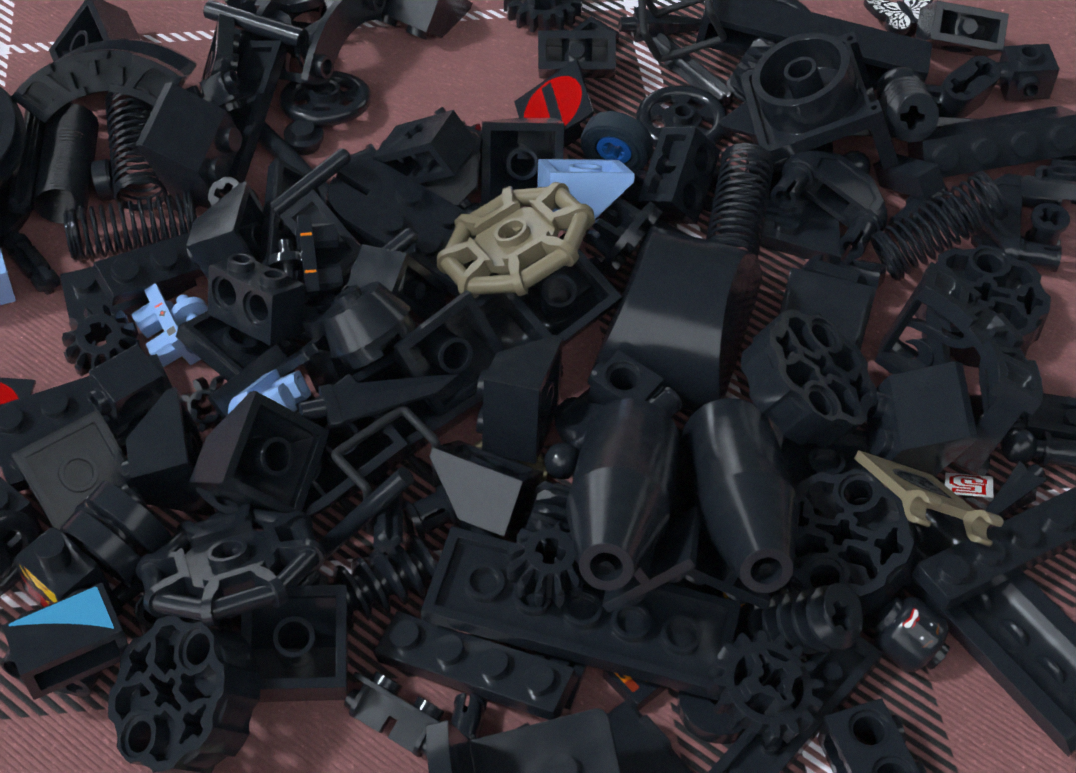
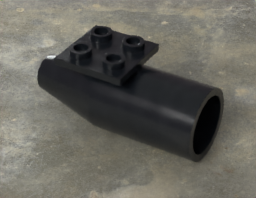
(742, 499)
(624, 503)

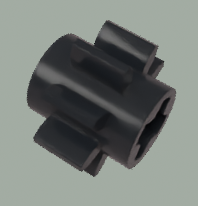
(198, 406)

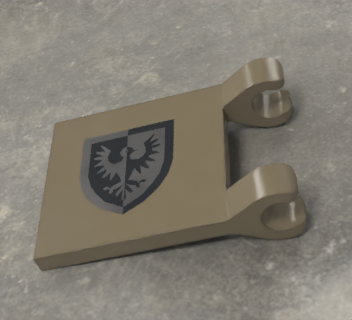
(924, 491)

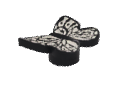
(899, 16)

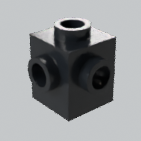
(1027, 72)

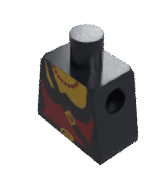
(56, 568)

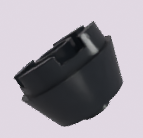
(365, 323)

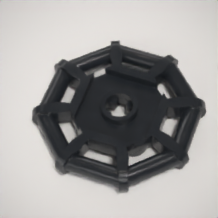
(229, 564)

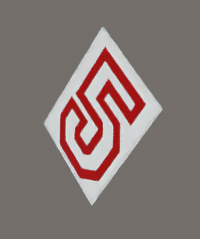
(970, 484)

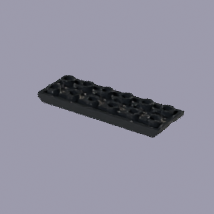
(1013, 635)

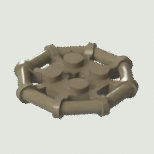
(533, 237)

